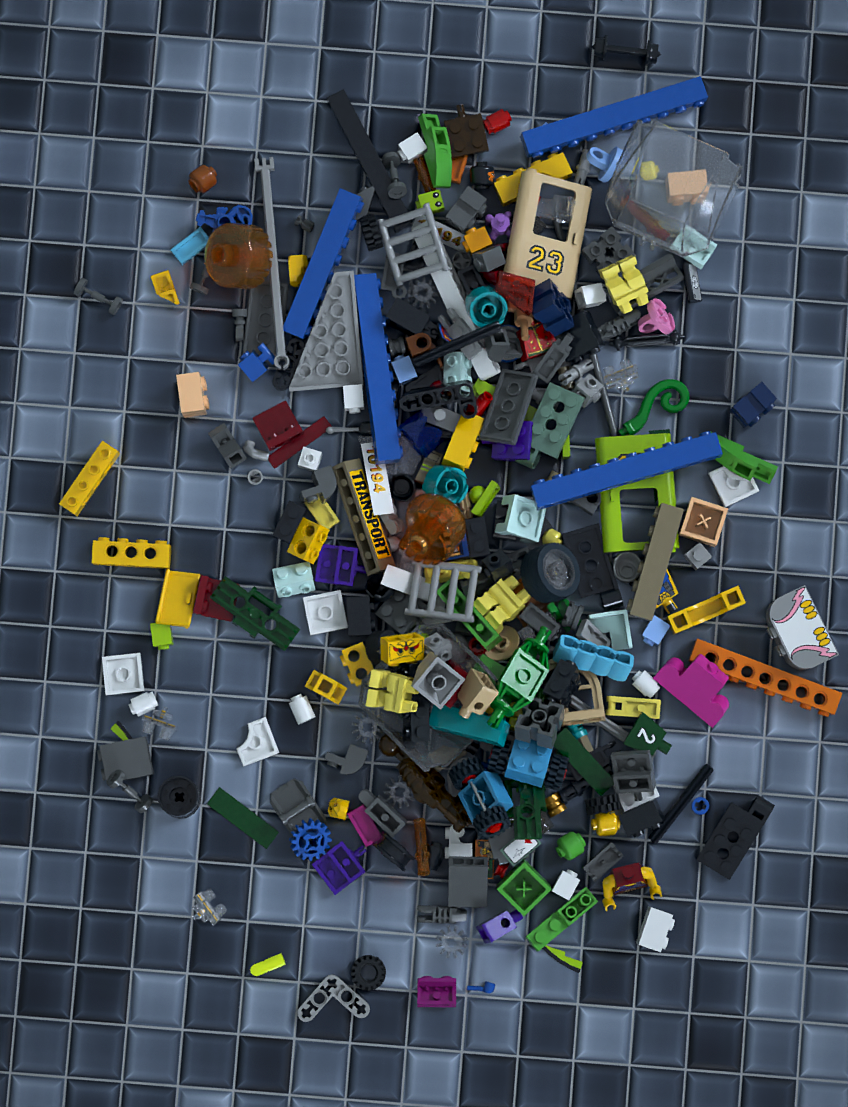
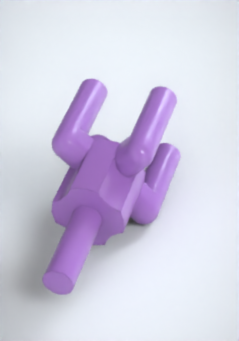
(499, 225)

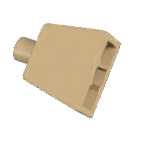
(476, 693)

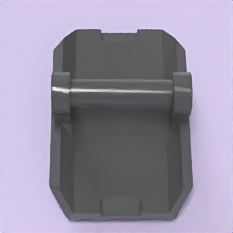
(295, 804)

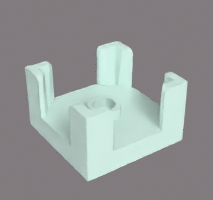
(521, 519)

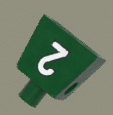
(647, 736)

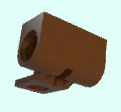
(414, 341)

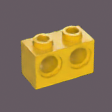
(308, 540)
(362, 663)

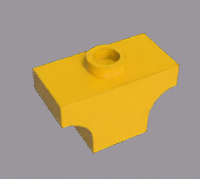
(326, 687)

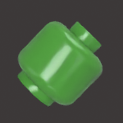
(570, 845)

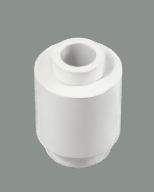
(645, 683)
(143, 703)

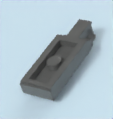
(553, 358)

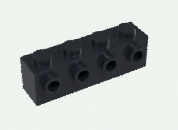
(416, 724)

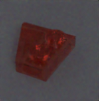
(516, 290)

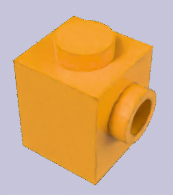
(476, 240)

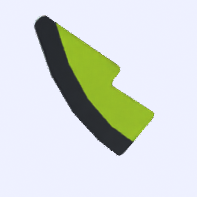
(121, 731)
(560, 957)

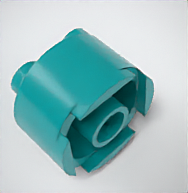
(483, 297)
(446, 482)

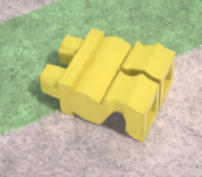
(625, 290)
(507, 603)
(399, 694)

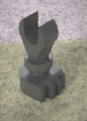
(239, 322)

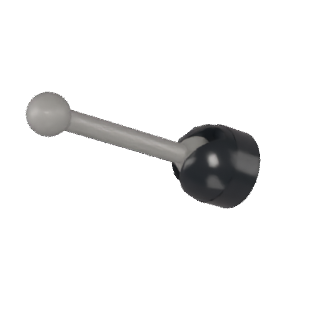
(364, 429)

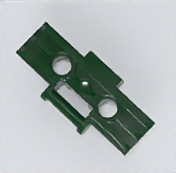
(252, 618)
(531, 800)

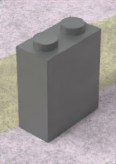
(129, 756)
(467, 881)

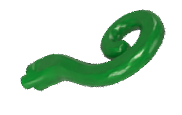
(637, 423)

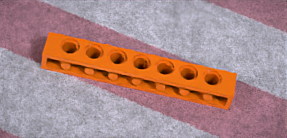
(830, 697)

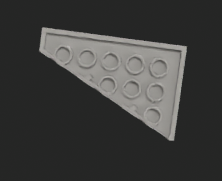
(333, 346)

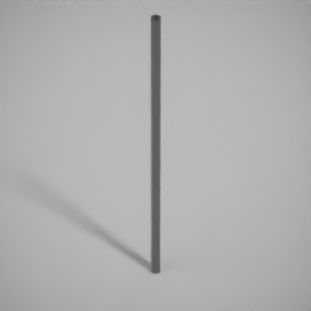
(597, 370)

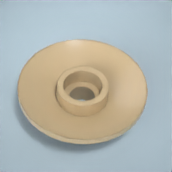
(511, 639)

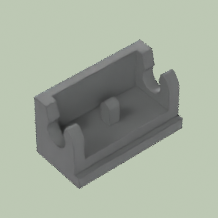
(602, 861)

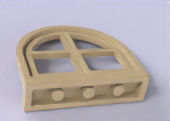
(590, 715)

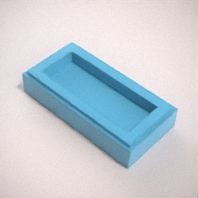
(190, 246)

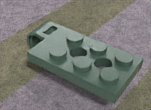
(552, 441)

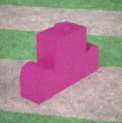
(696, 686)

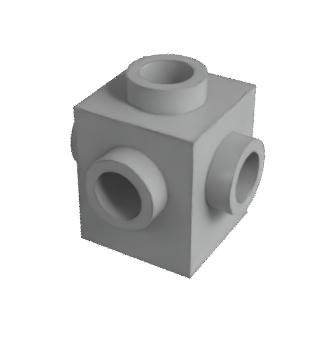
(590, 388)
(439, 646)

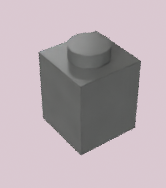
(488, 258)

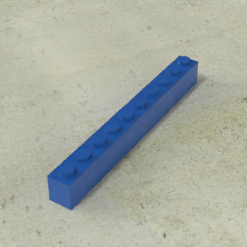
(614, 117)
(376, 370)
(626, 471)

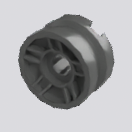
(572, 616)

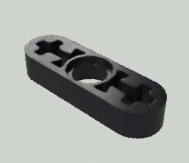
(289, 348)

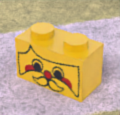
(402, 648)

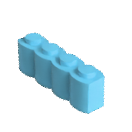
(593, 658)

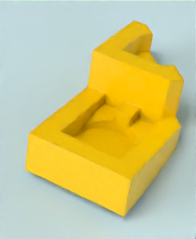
(164, 286)

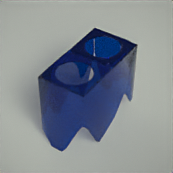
(421, 438)

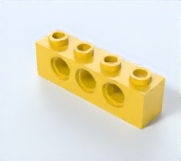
(89, 478)
(101, 557)

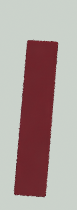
(297, 444)

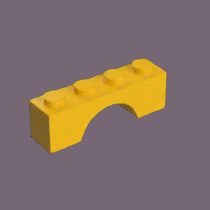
(554, 166)
(705, 610)

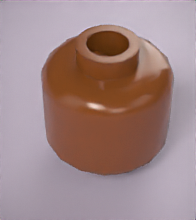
(202, 178)

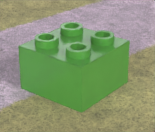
(523, 887)

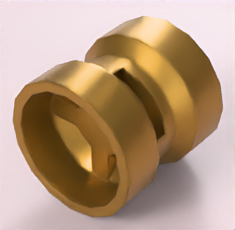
(554, 805)

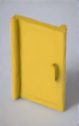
(176, 594)

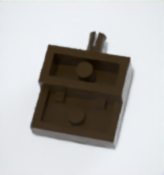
(466, 134)

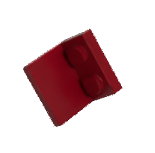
(278, 425)
(207, 607)

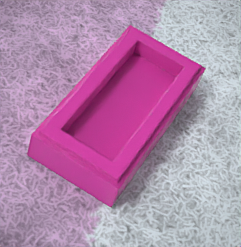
(364, 825)

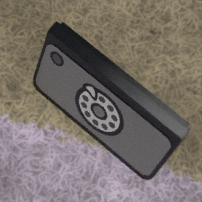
(691, 283)

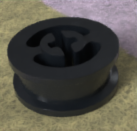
(393, 851)

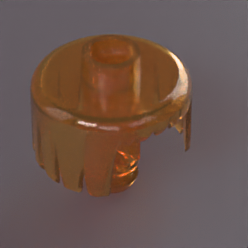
(238, 256)
(432, 529)

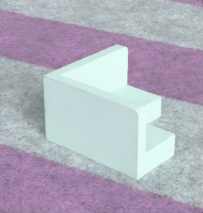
(617, 625)

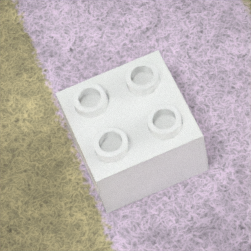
(654, 929)

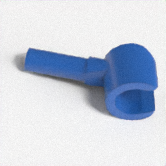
(488, 987)

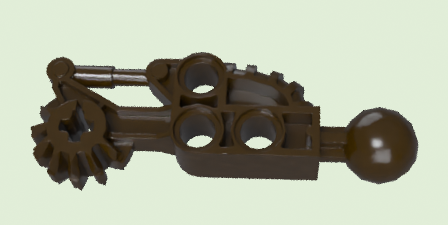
(426, 786)

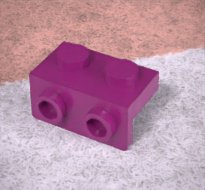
(436, 991)

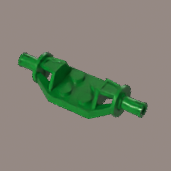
(521, 677)

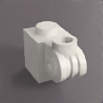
(456, 847)

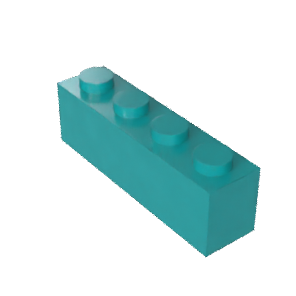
(474, 727)

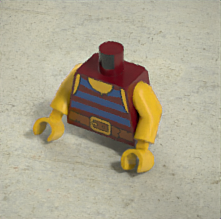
(628, 879)

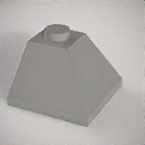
(436, 680)

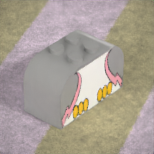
(799, 630)

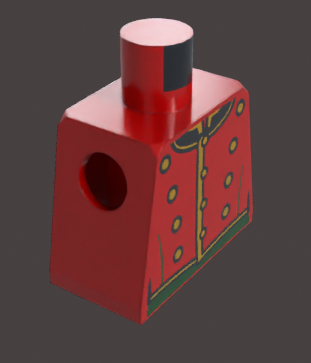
(538, 341)

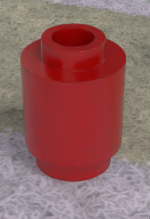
(497, 121)

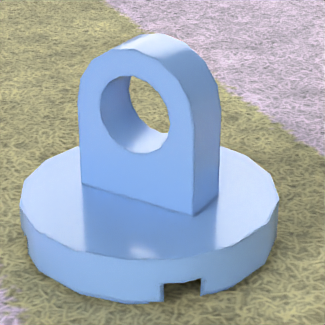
(604, 161)

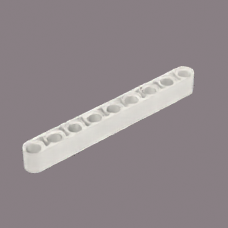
(454, 297)

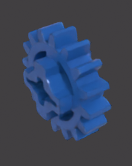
(316, 832)

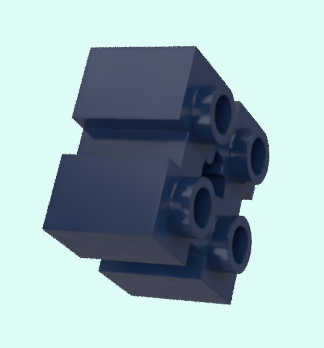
(552, 308)
(756, 402)

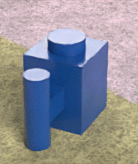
(254, 364)

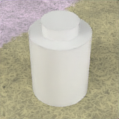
(301, 709)

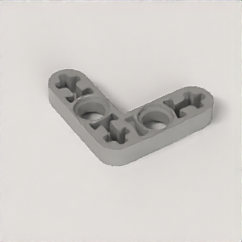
(336, 993)

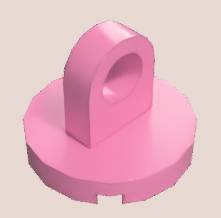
(656, 318)

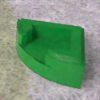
(554, 611)

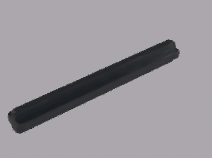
(457, 343)
(681, 803)

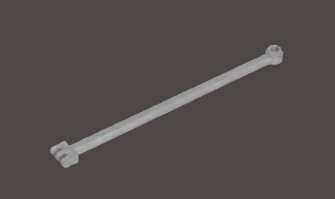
(265, 170)

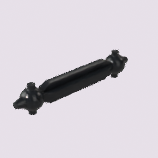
(646, 340)

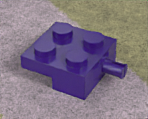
(520, 451)
(338, 565)
(340, 866)

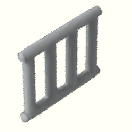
(436, 247)
(448, 615)

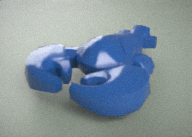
(220, 217)

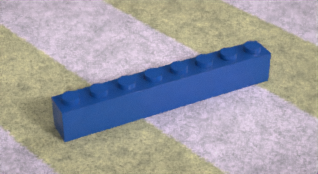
(322, 263)

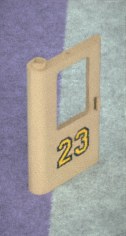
(541, 256)

